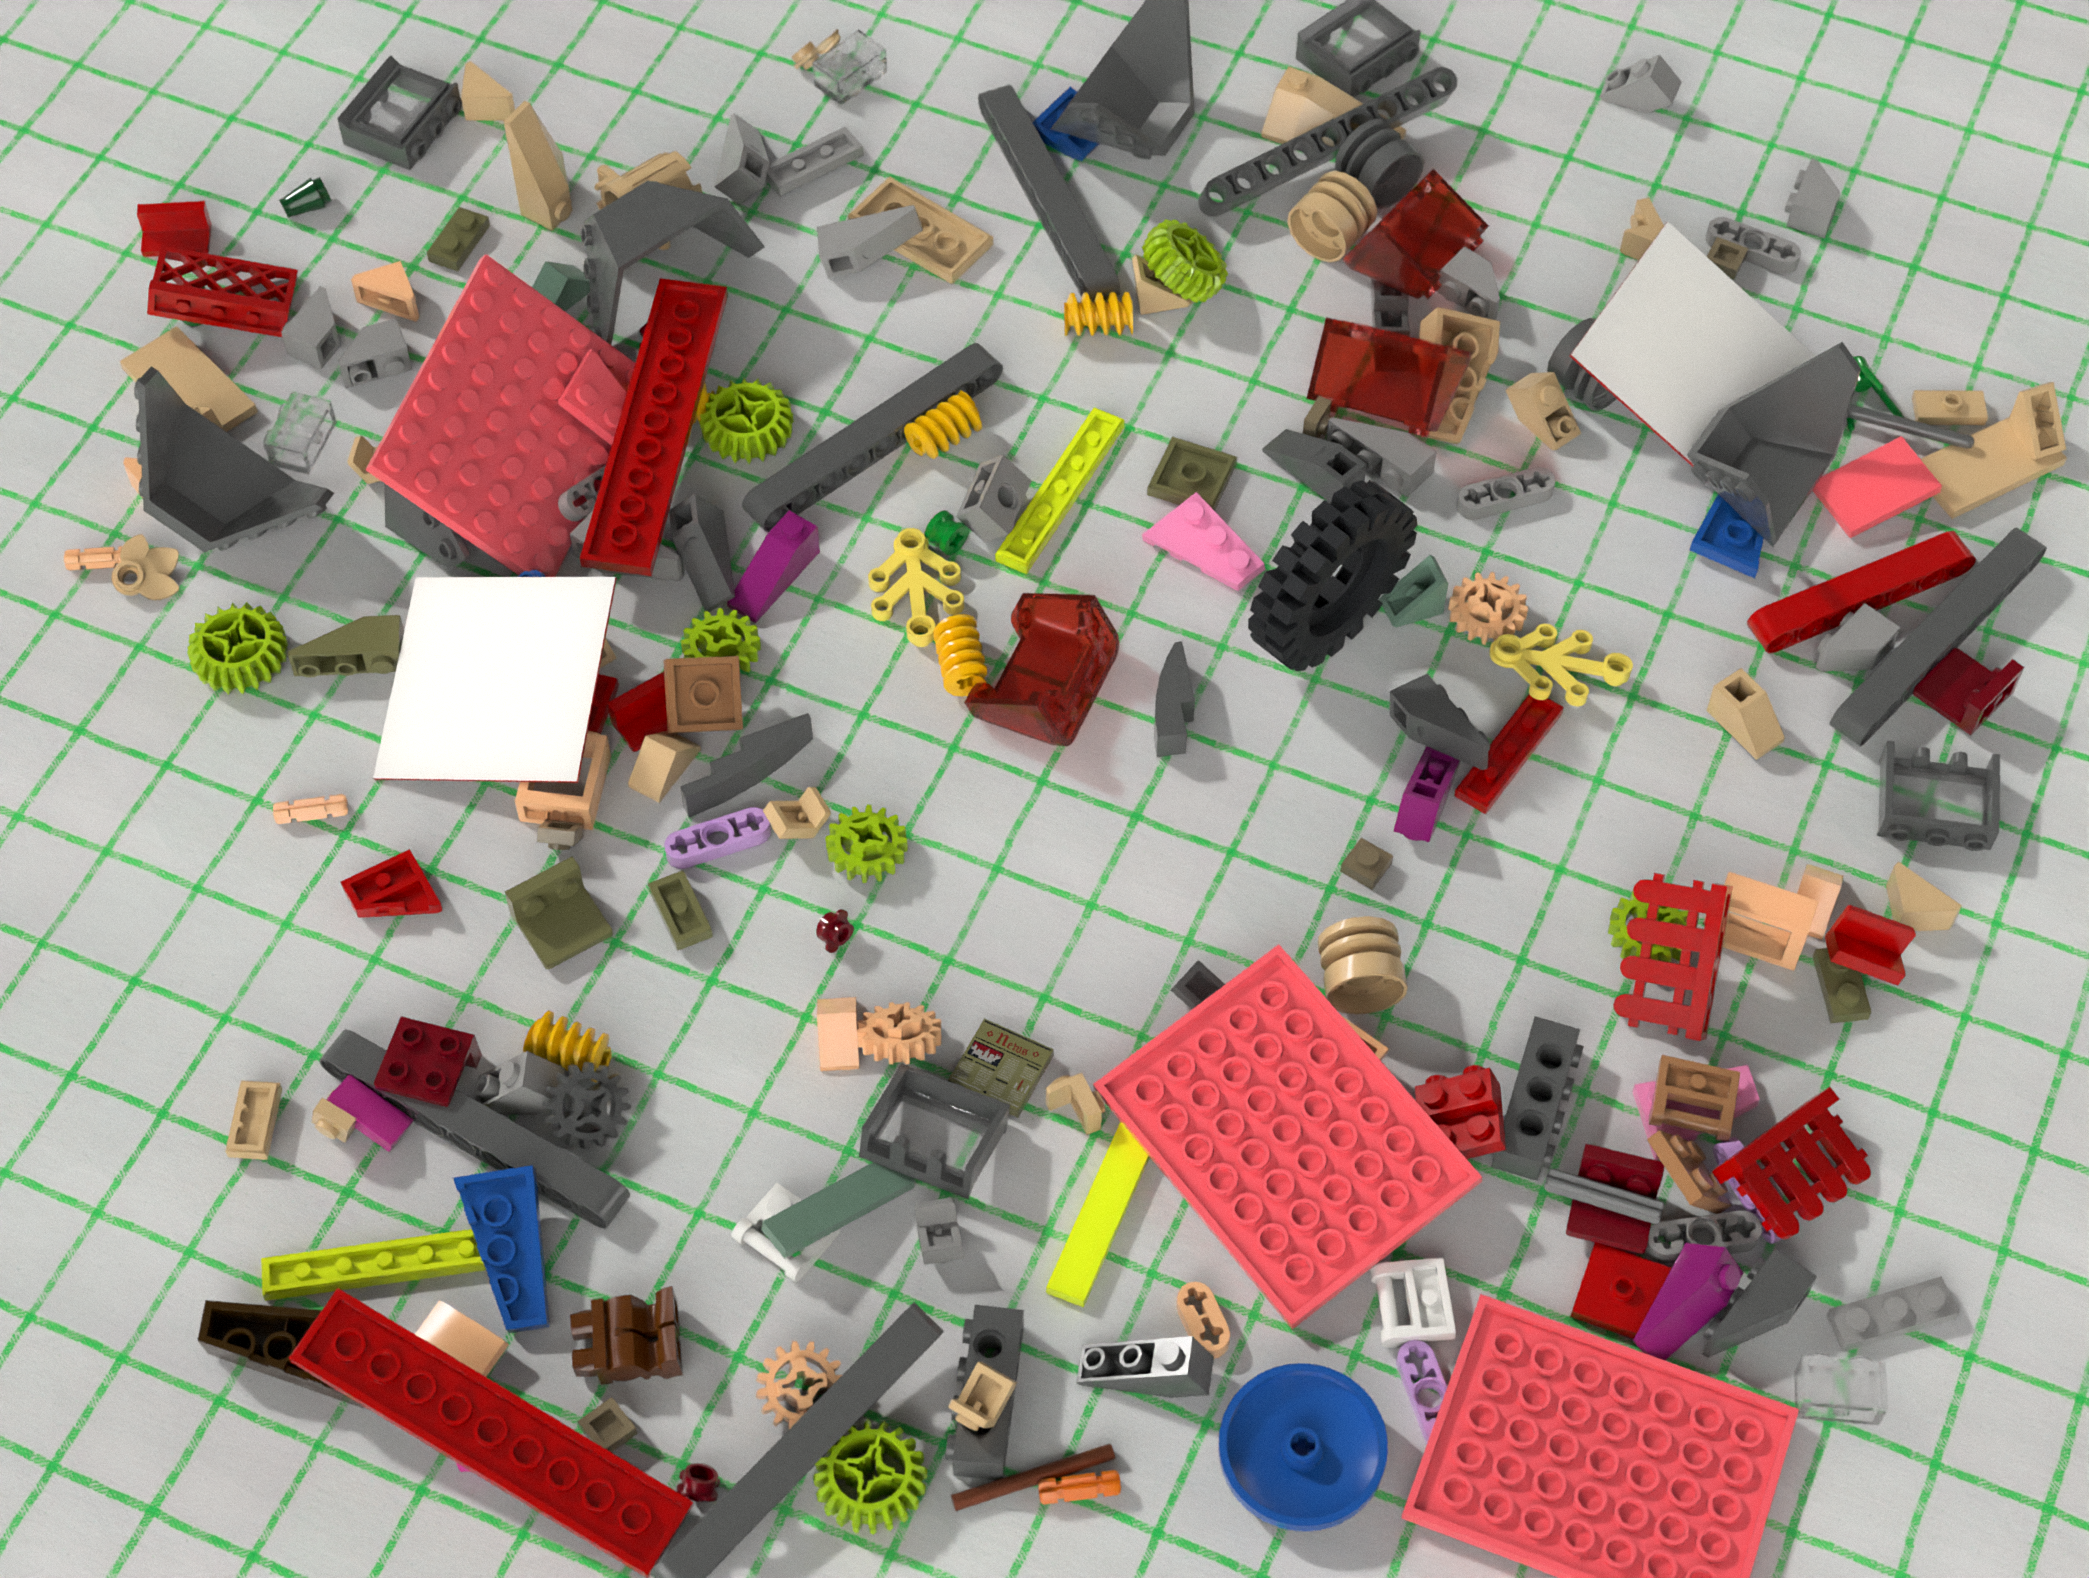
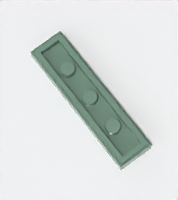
(834, 1207)

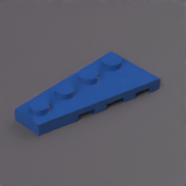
(1728, 539)
(508, 1233)

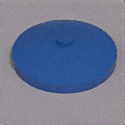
(1303, 1447)

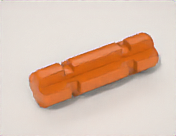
(1079, 1487)

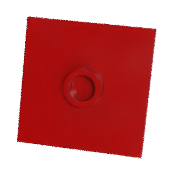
(1618, 1290)

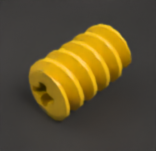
(1098, 313)
(943, 425)
(959, 654)
(567, 1046)

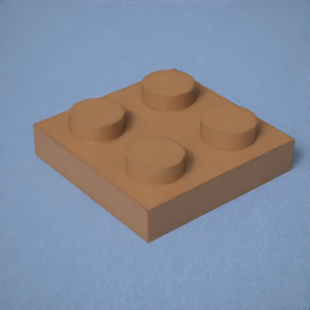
(703, 694)
(1686, 1166)

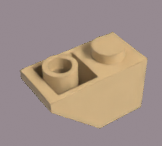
(1544, 409)
(1746, 713)

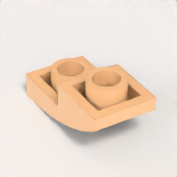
(462, 1338)

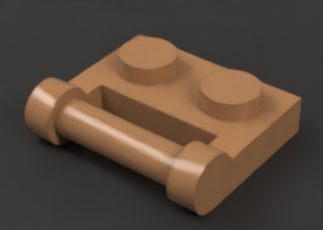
(1697, 1086)

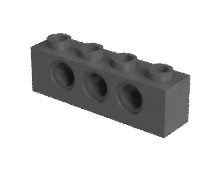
(1550, 1044)
(1001, 1330)

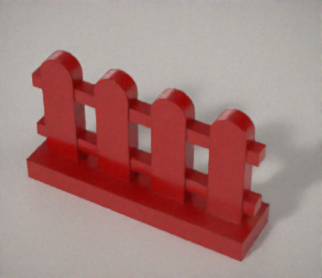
(1682, 976)
(1785, 1173)

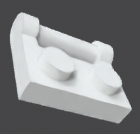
(772, 1203)
(1426, 1299)

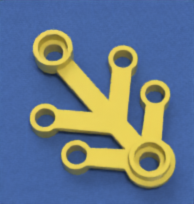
(915, 582)
(1515, 653)

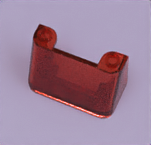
(1418, 238)
(1387, 374)
(1053, 670)

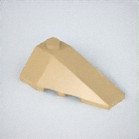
(1304, 103)
(537, 168)
(1471, 334)

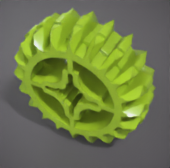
(1184, 260)
(747, 421)
(244, 656)
(901, 1487)

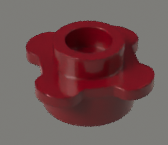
(834, 929)
(699, 1483)

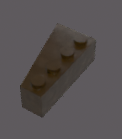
(262, 1340)

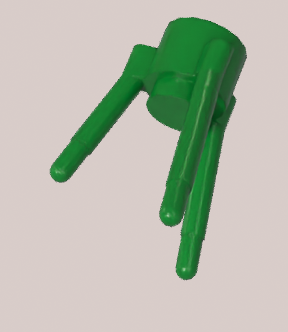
(1867, 380)

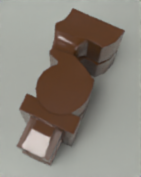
(621, 1338)

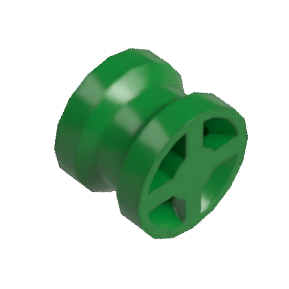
(946, 532)

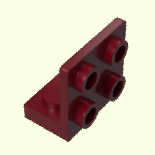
(1967, 690)
(426, 1061)
(1624, 1172)

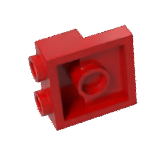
(1466, 1109)

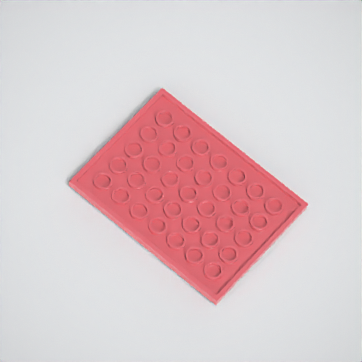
(484, 426)
(1287, 1135)
(1596, 1456)

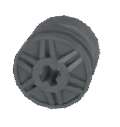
(1380, 162)
(1573, 376)

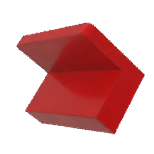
(175, 226)
(640, 712)
(1869, 944)

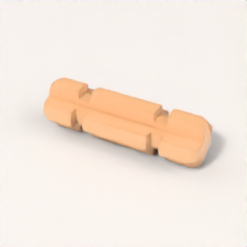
(92, 558)
(310, 809)

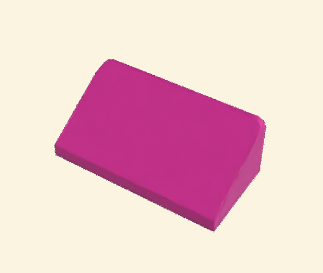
(373, 1114)

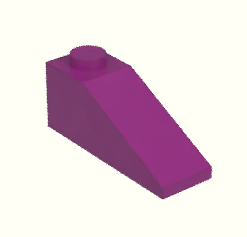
(776, 565)
(1426, 795)
(1689, 1298)

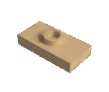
(1949, 407)
(254, 1120)

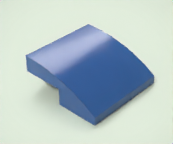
(1064, 143)

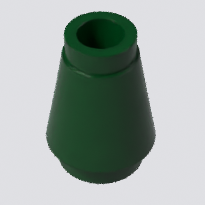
(306, 198)

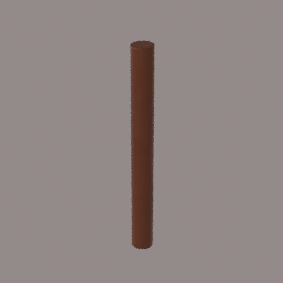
(1032, 1476)

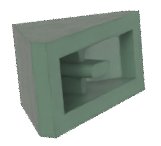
(562, 284)
(1417, 595)

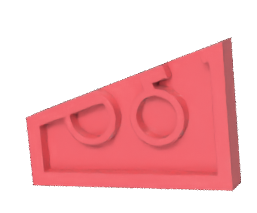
(594, 397)

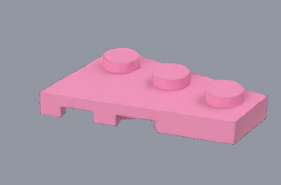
(1205, 540)
(1643, 1093)

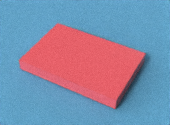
(1876, 487)

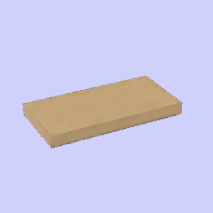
(947, 242)
(192, 377)
(1986, 470)

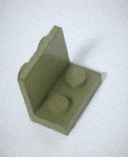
(557, 914)

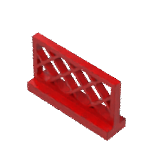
(221, 305)

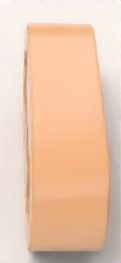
(1210, 1316)

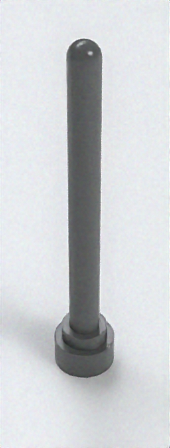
(1911, 427)

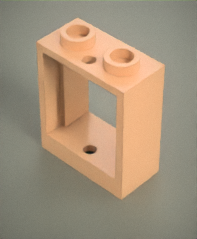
(539, 805)
(1771, 907)

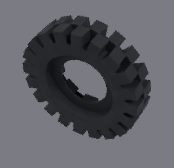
(1308, 609)

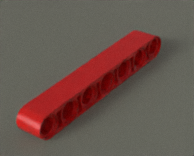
(1874, 584)

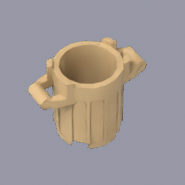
(662, 168)

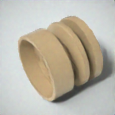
(1332, 216)
(1362, 965)

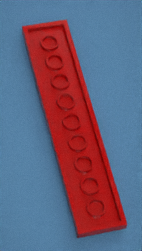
(654, 428)
(492, 1432)

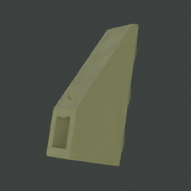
(360, 646)

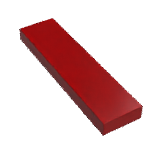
(1509, 752)

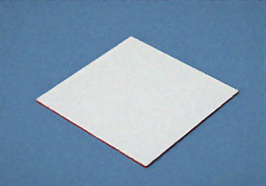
(1683, 342)
(496, 679)

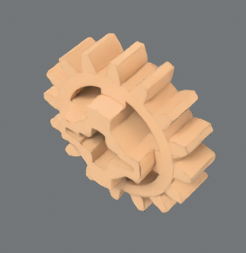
(1487, 607)
(899, 1033)
(798, 1369)

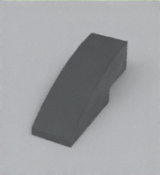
(1173, 704)

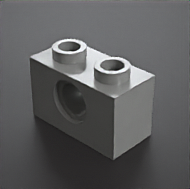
(994, 498)

